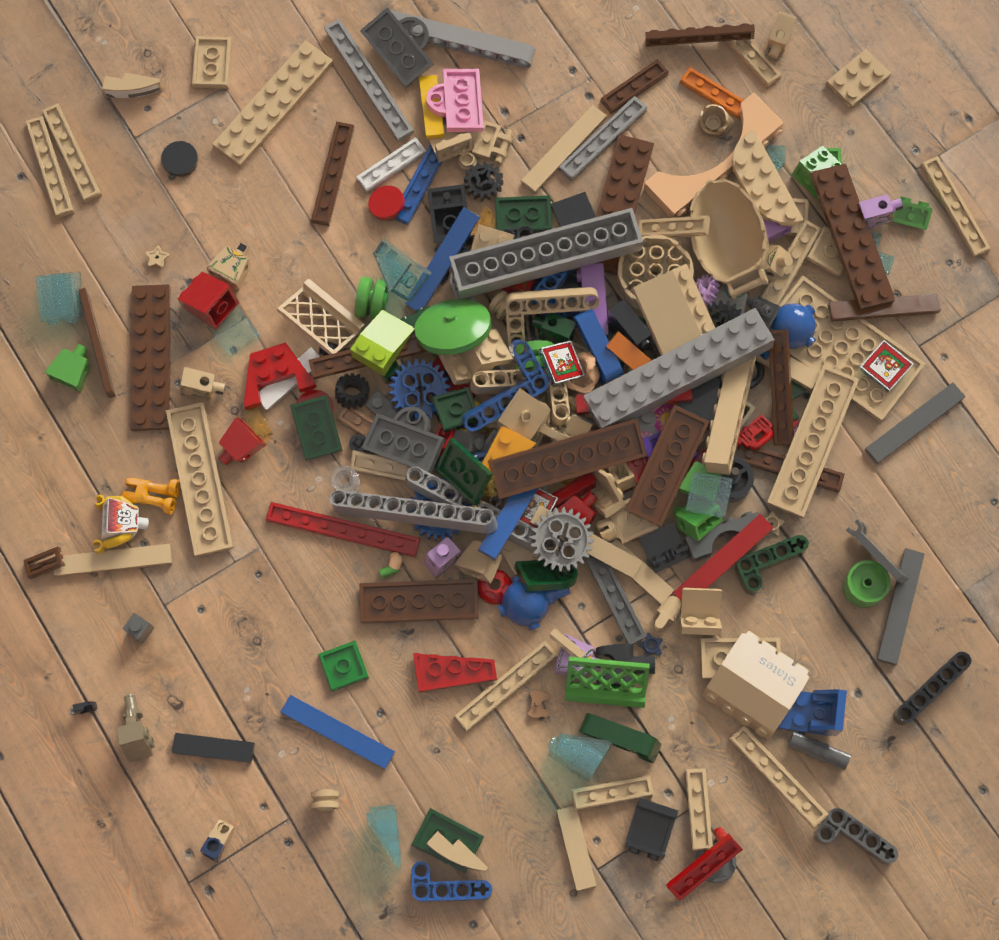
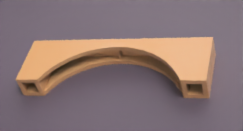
(676, 193)

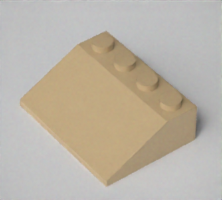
(673, 308)

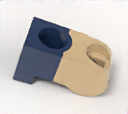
(217, 840)

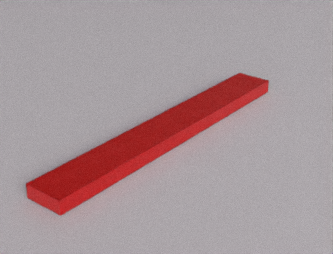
(343, 529)

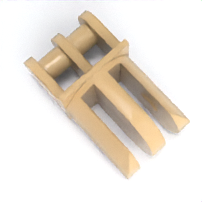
(667, 612)

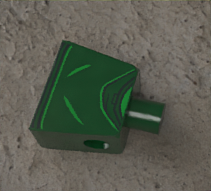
(555, 328)

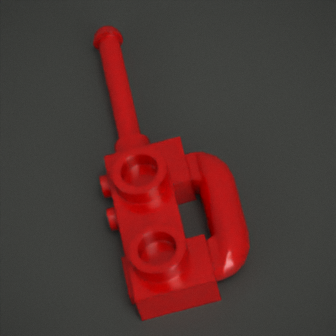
(748, 433)

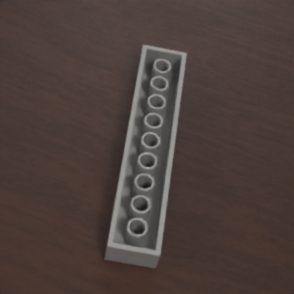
(546, 253)
(680, 370)

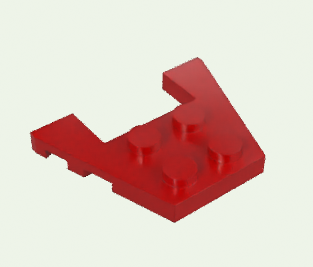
(273, 366)

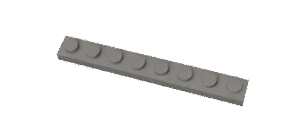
(368, 80)

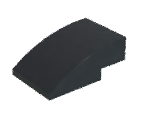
(445, 207)

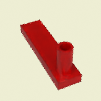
(705, 865)

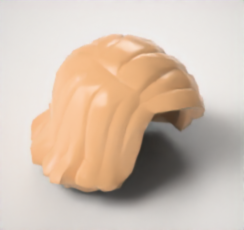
(589, 381)

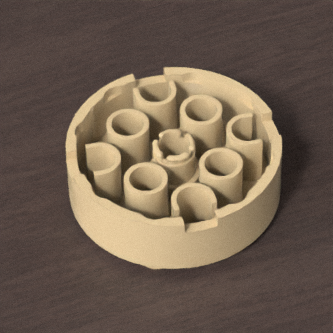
(658, 255)

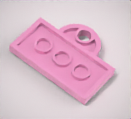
(459, 100)

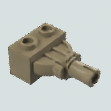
(133, 737)

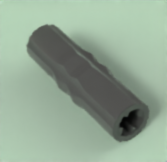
(819, 750)

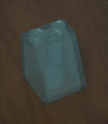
(399, 270)
(59, 297)
(578, 753)

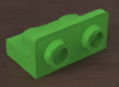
(913, 214)

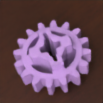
(708, 288)

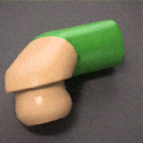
(393, 567)

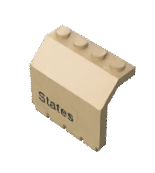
(756, 684)

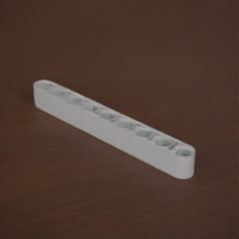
(474, 42)
(444, 487)
(420, 516)

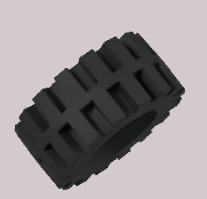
(352, 400)

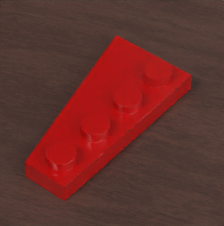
(444, 672)

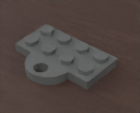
(399, 45)
(405, 440)

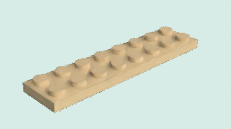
(273, 103)
(812, 441)
(199, 479)

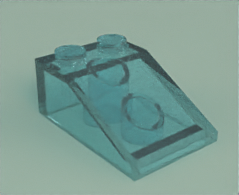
(385, 826)

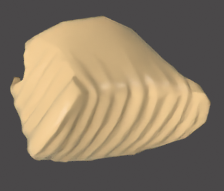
(715, 120)

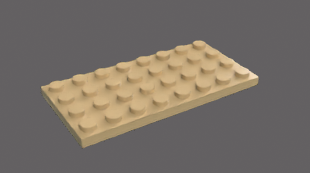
(846, 347)

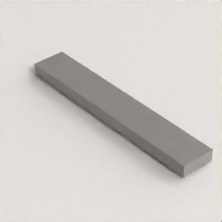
(602, 138)

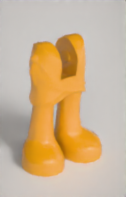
(142, 495)

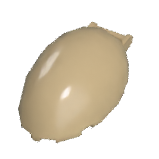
(737, 236)

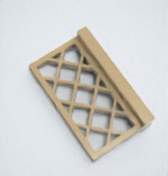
(331, 310)

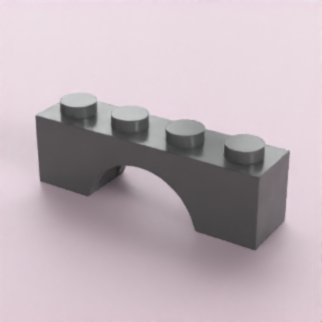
(703, 548)

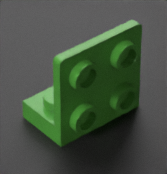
(815, 161)

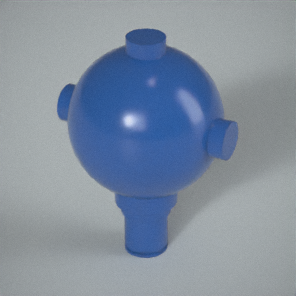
(799, 322)
(528, 607)

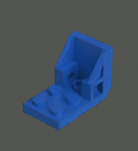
(817, 713)

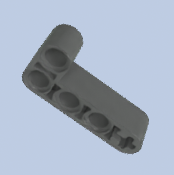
(858, 839)

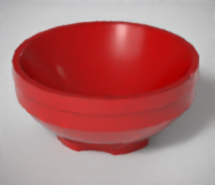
(491, 596)

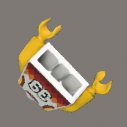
(119, 521)

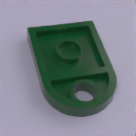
(540, 578)

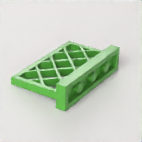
(605, 692)

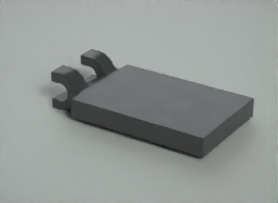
(878, 554)

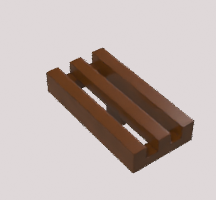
(58, 557)

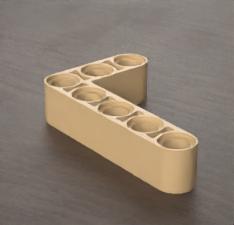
(543, 306)
(507, 378)

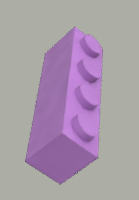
(593, 276)

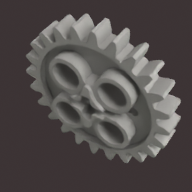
(578, 545)

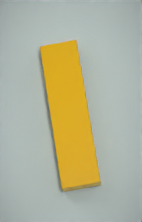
(433, 123)

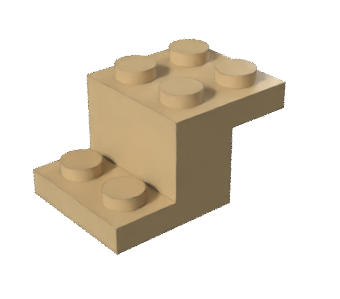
(481, 358)

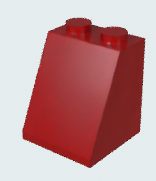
(209, 299)

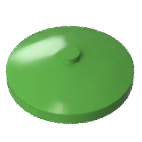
(453, 326)

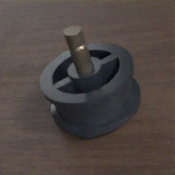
(742, 479)

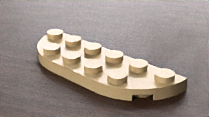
(763, 182)

